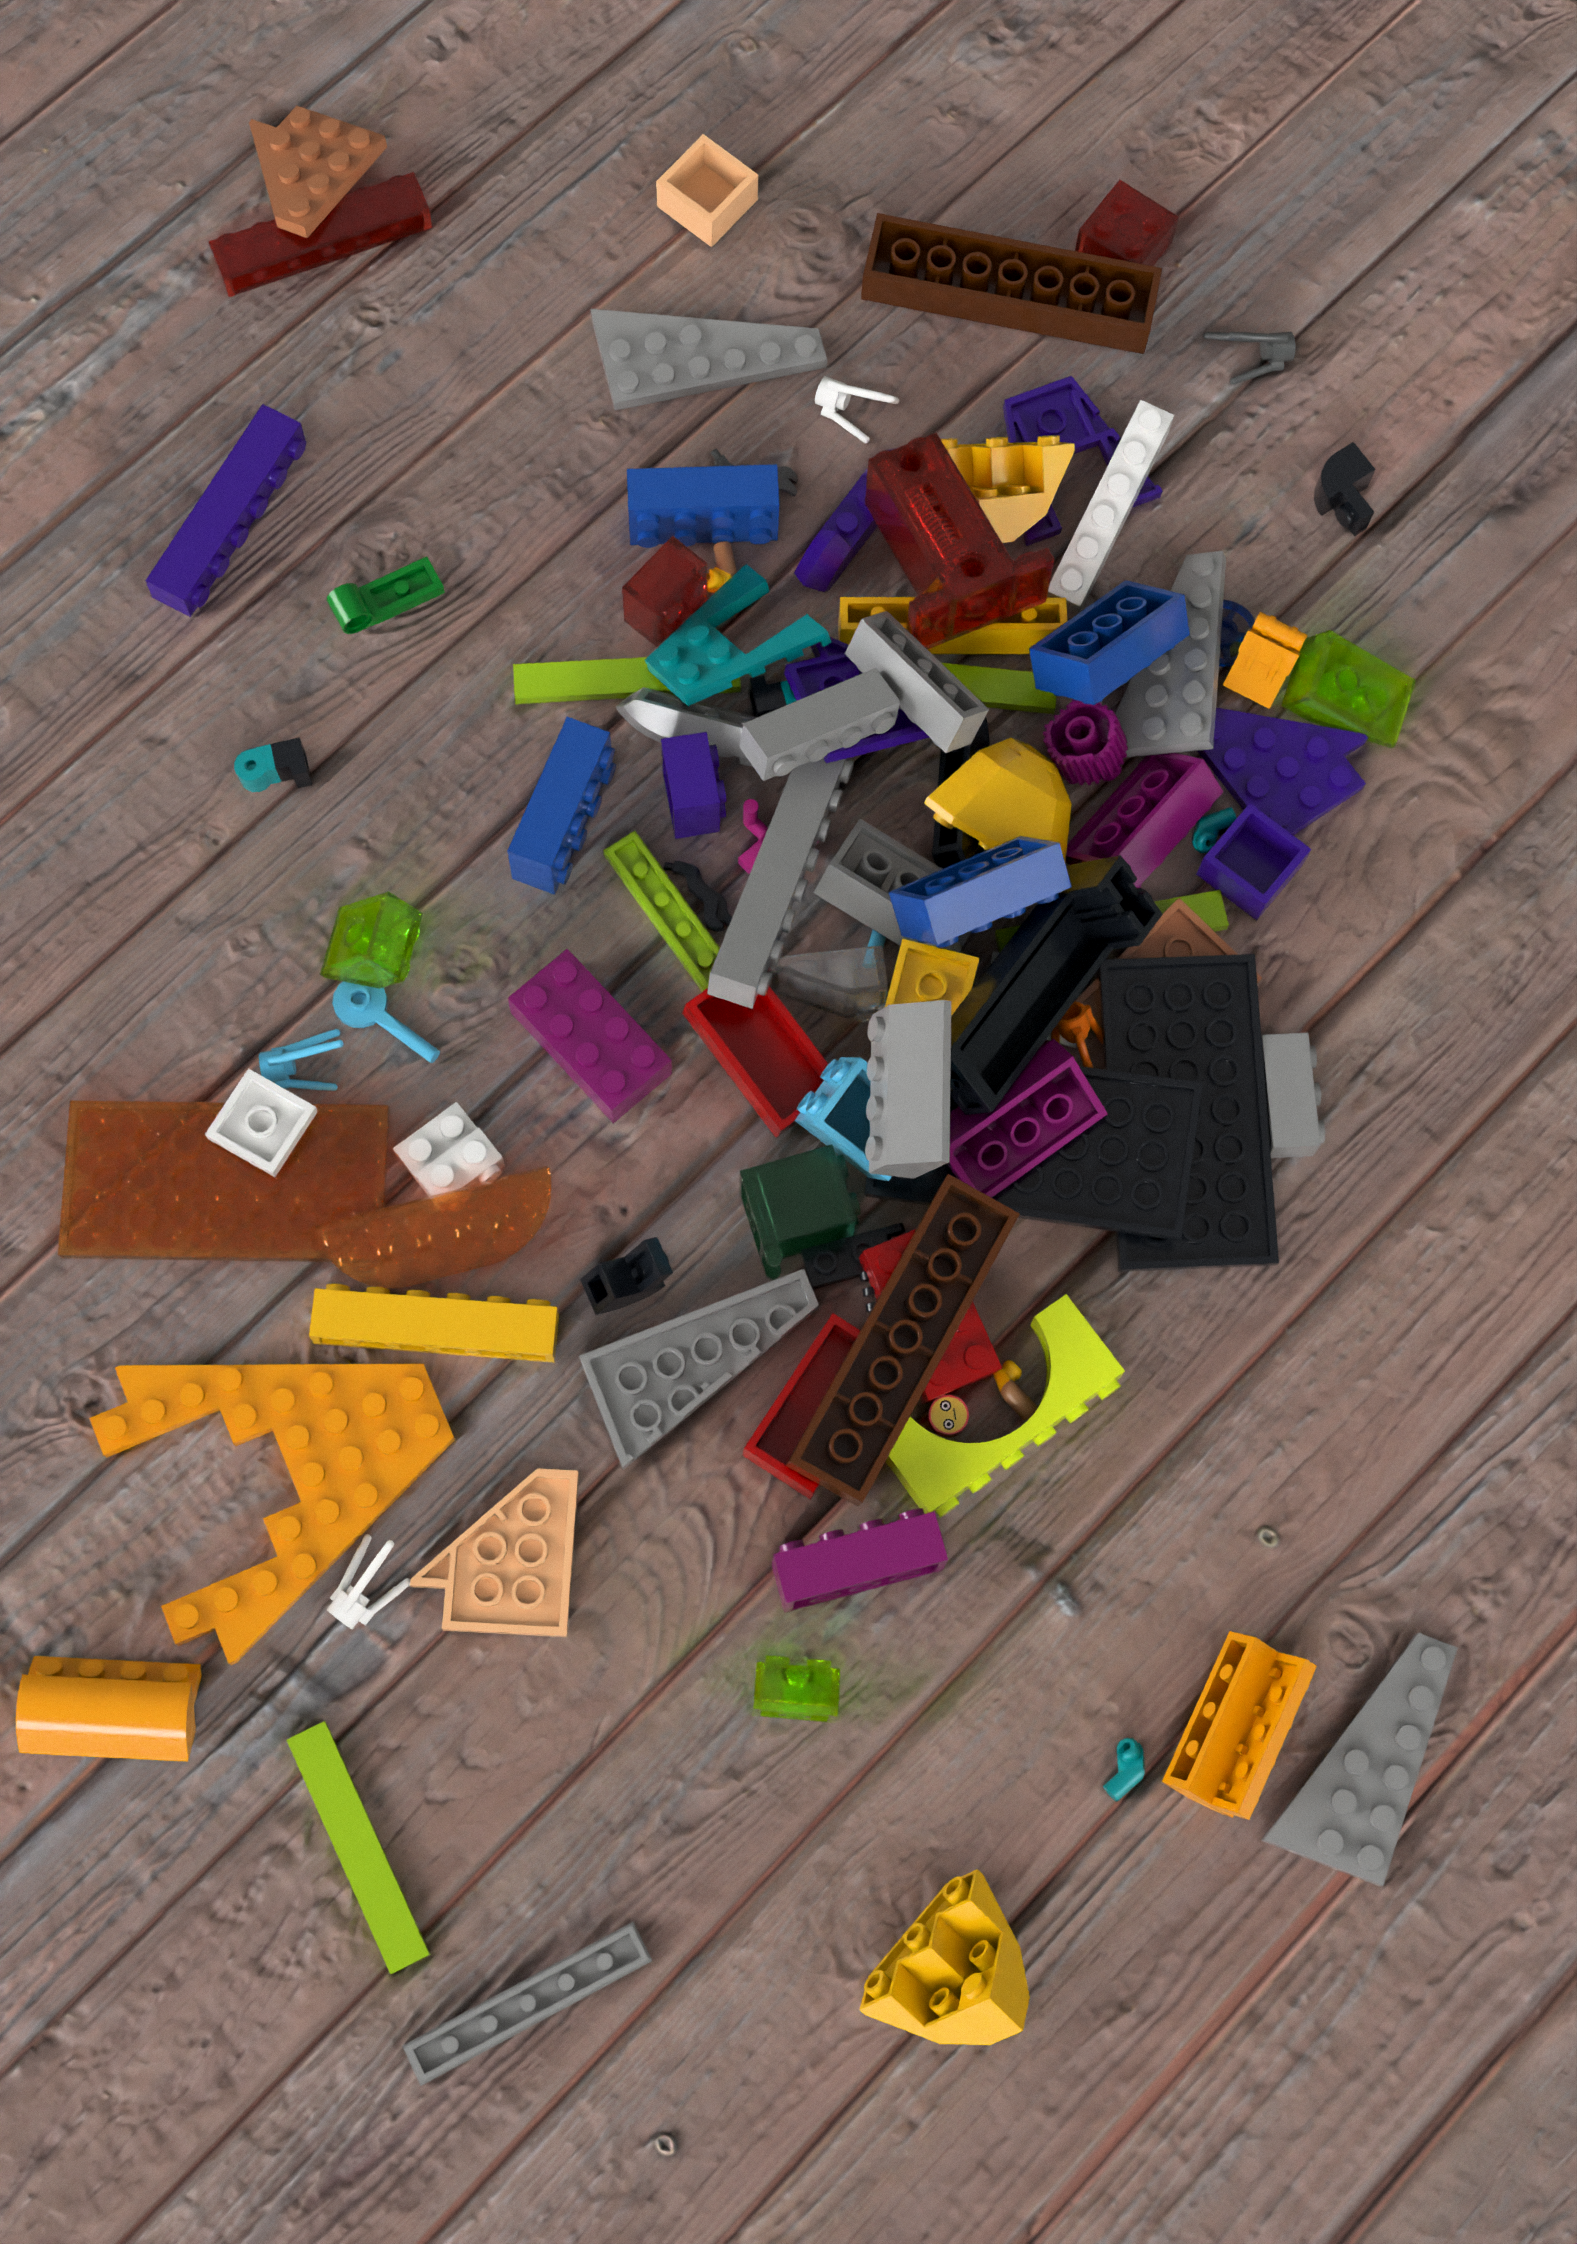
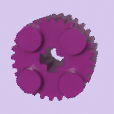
(1086, 743)

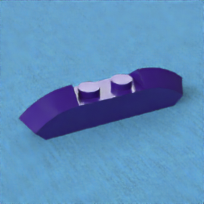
(837, 540)

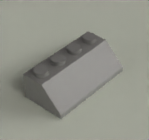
(865, 872)
(909, 1088)

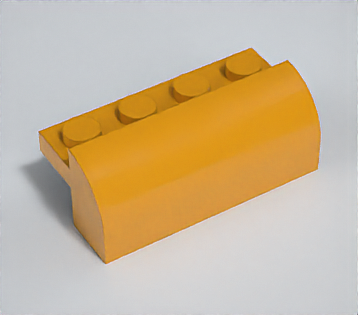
(107, 1708)
(1239, 1725)

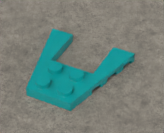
(703, 662)

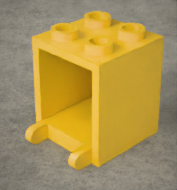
(931, 975)

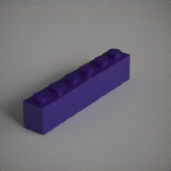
(226, 511)

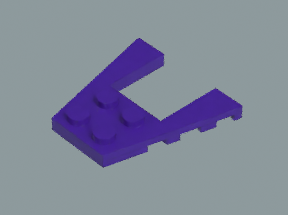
(1068, 412)

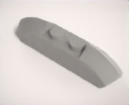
(666, 716)

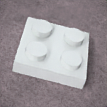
(261, 1122)

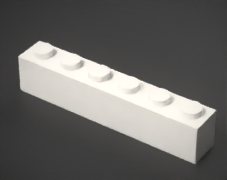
(1110, 506)

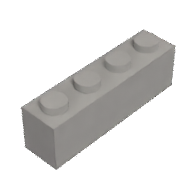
(922, 683)
(819, 724)

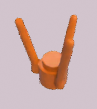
(1075, 1028)

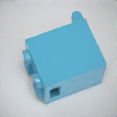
(839, 1111)

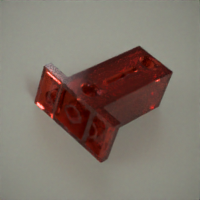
(948, 545)

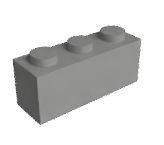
(1292, 1095)

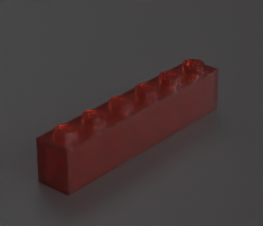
(354, 225)

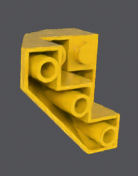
(1012, 479)
(1005, 795)
(953, 1971)

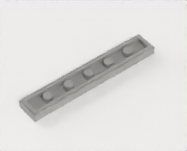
(526, 2003)

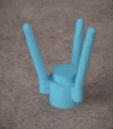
(280, 1061)

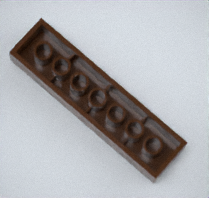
(1010, 283)
(902, 1340)

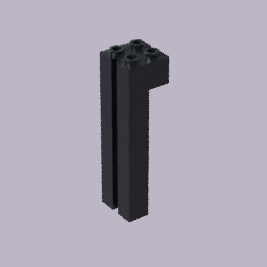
(1041, 977)

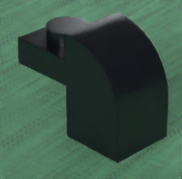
(1339, 487)
(628, 1278)

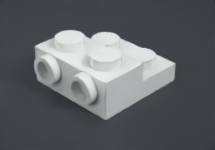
(449, 1153)

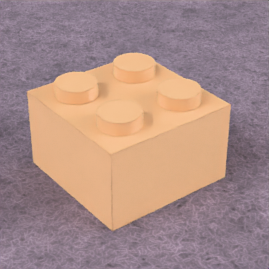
(707, 190)

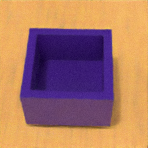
(693, 784)
(1253, 861)

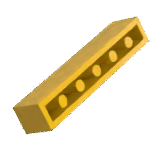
(1006, 636)
(434, 1324)

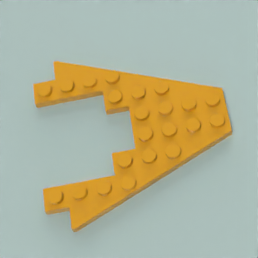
(349, 1444)

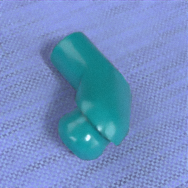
(1208, 827)
(1130, 1768)

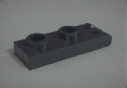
(839, 1259)

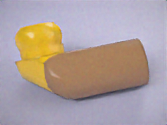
(724, 569)
(1011, 1392)

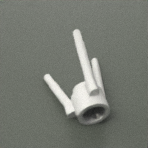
(836, 395)
(349, 1602)

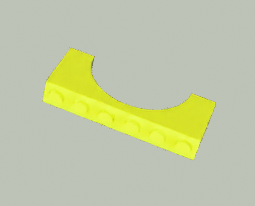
(1076, 1372)

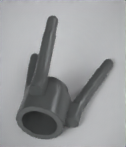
(1273, 347)

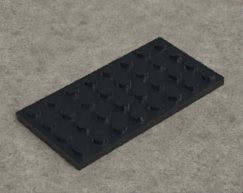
(1200, 1025)
(1114, 1176)

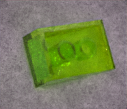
(1348, 689)

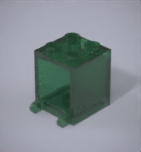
(797, 1204)

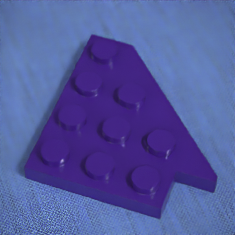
(833, 667)
(1284, 766)

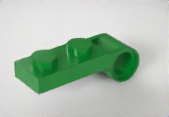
(384, 597)

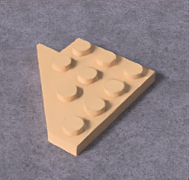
(512, 1563)

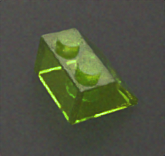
(372, 942)
(796, 1690)

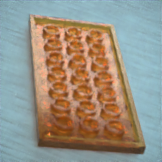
(157, 1189)

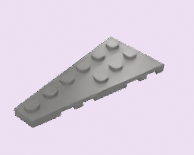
(678, 356)
(1175, 698)
(671, 1369)
(1363, 1784)

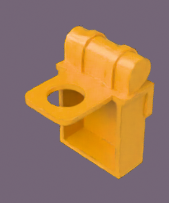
(1265, 659)

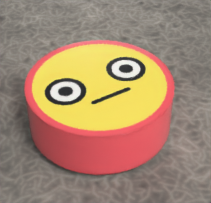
(948, 1416)

